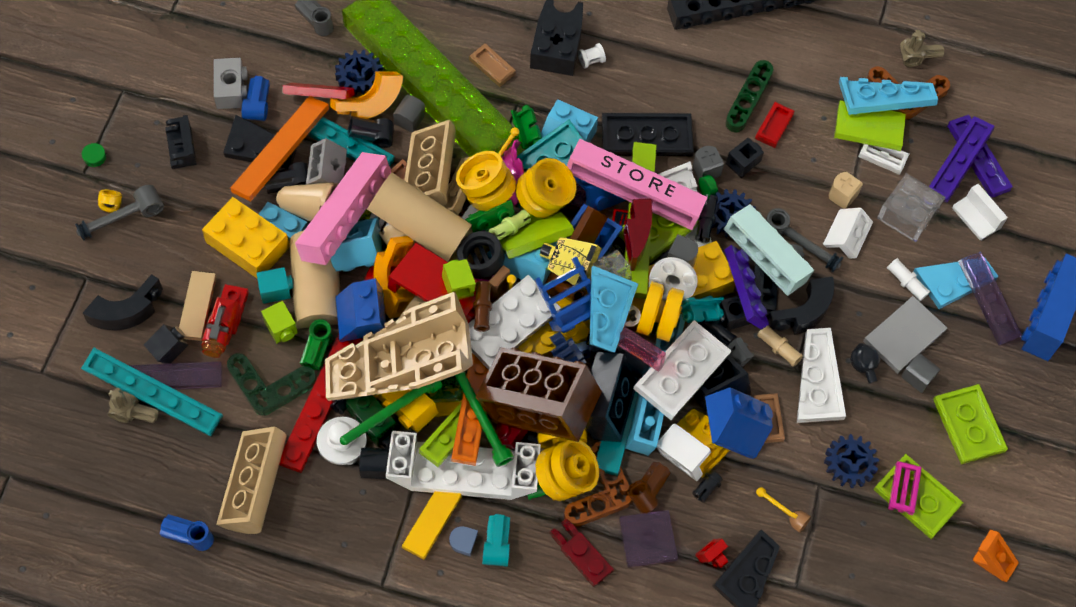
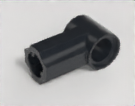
(378, 131)
(294, 175)

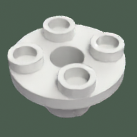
(676, 274)
(329, 441)

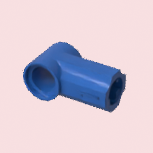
(256, 105)
(186, 531)

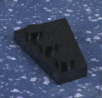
(248, 140)
(746, 576)

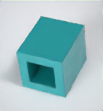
(274, 285)

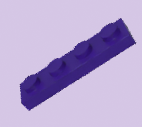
(961, 157)
(985, 164)
(746, 287)

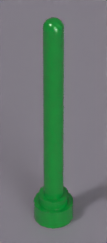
(388, 411)
(501, 454)

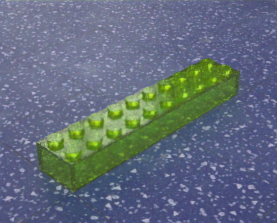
(428, 75)

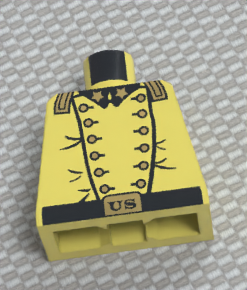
(565, 250)

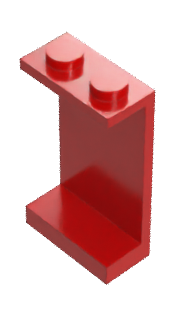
(422, 275)

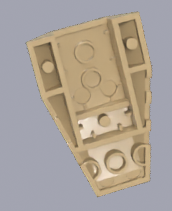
(406, 354)

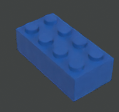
(1054, 310)

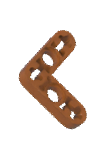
(936, 80)
(607, 496)

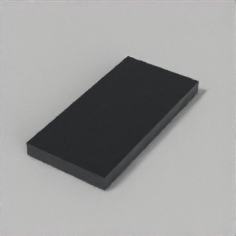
(667, 131)

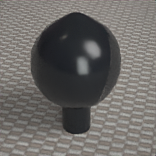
(865, 360)

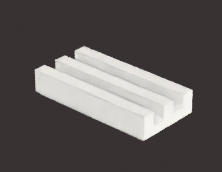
(883, 158)

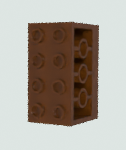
(539, 393)

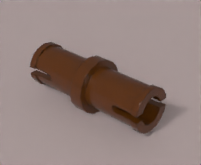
(482, 306)

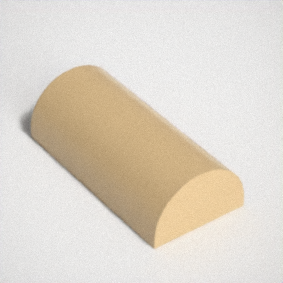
(431, 160)
(419, 216)
(313, 289)
(252, 480)

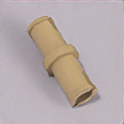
(780, 346)

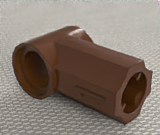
(644, 491)

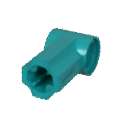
(497, 547)

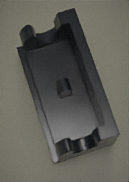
(180, 142)
(767, 288)

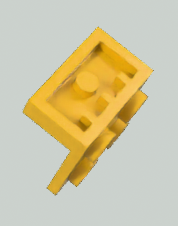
(698, 426)

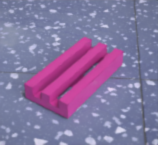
(901, 507)

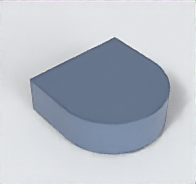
(463, 540)

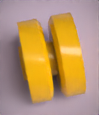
(486, 180)
(546, 188)
(660, 311)
(567, 470)

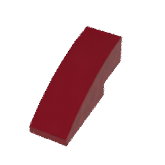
(637, 230)

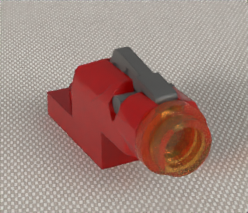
(224, 320)

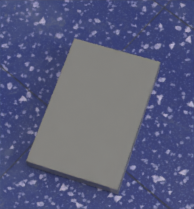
(905, 334)

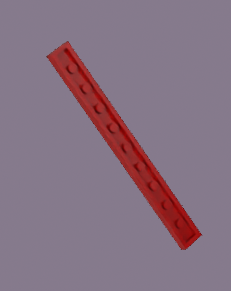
(313, 414)

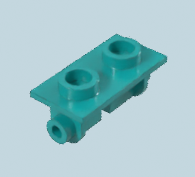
(702, 309)

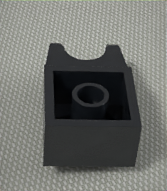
(557, 39)

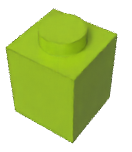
(458, 278)
(279, 322)

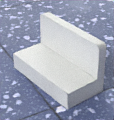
(980, 213)
(849, 231)
(683, 451)

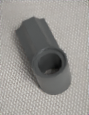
(316, 15)

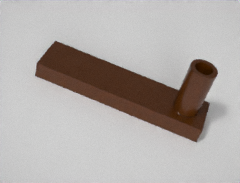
(586, 231)

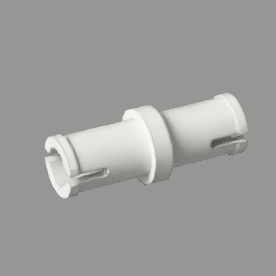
(908, 280)

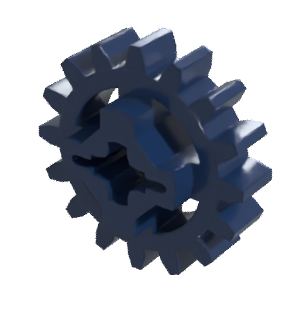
(347, 72)
(728, 204)
(566, 349)
(843, 467)

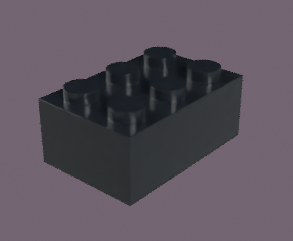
(612, 409)

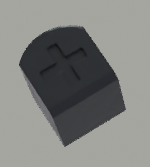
(373, 463)

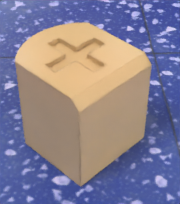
(844, 189)

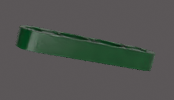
(747, 95)

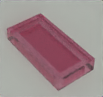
(642, 349)

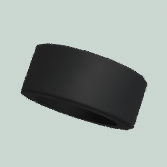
(476, 240)

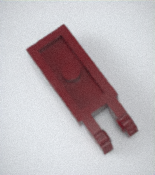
(582, 554)

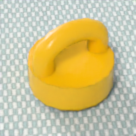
(109, 197)

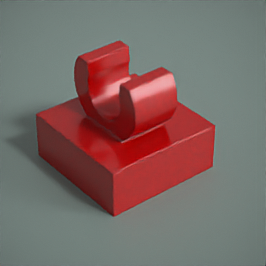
(713, 553)

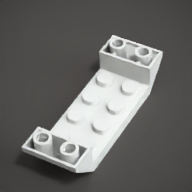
(484, 480)

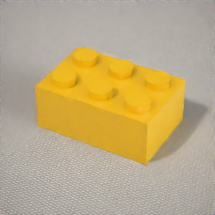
(245, 237)

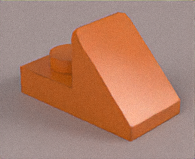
(996, 556)

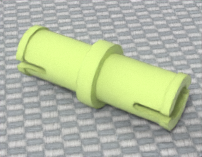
(510, 225)

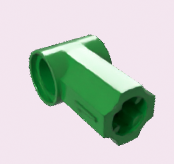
(317, 346)

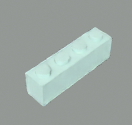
(768, 249)

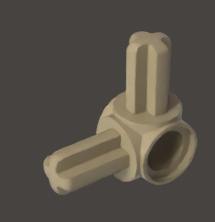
(915, 51)
(126, 407)

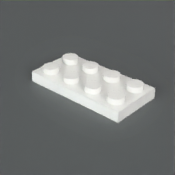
(511, 321)
(685, 370)

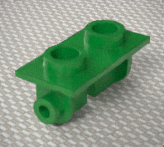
(523, 121)
(486, 220)

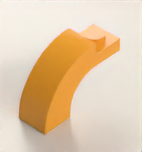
(375, 101)
(384, 265)

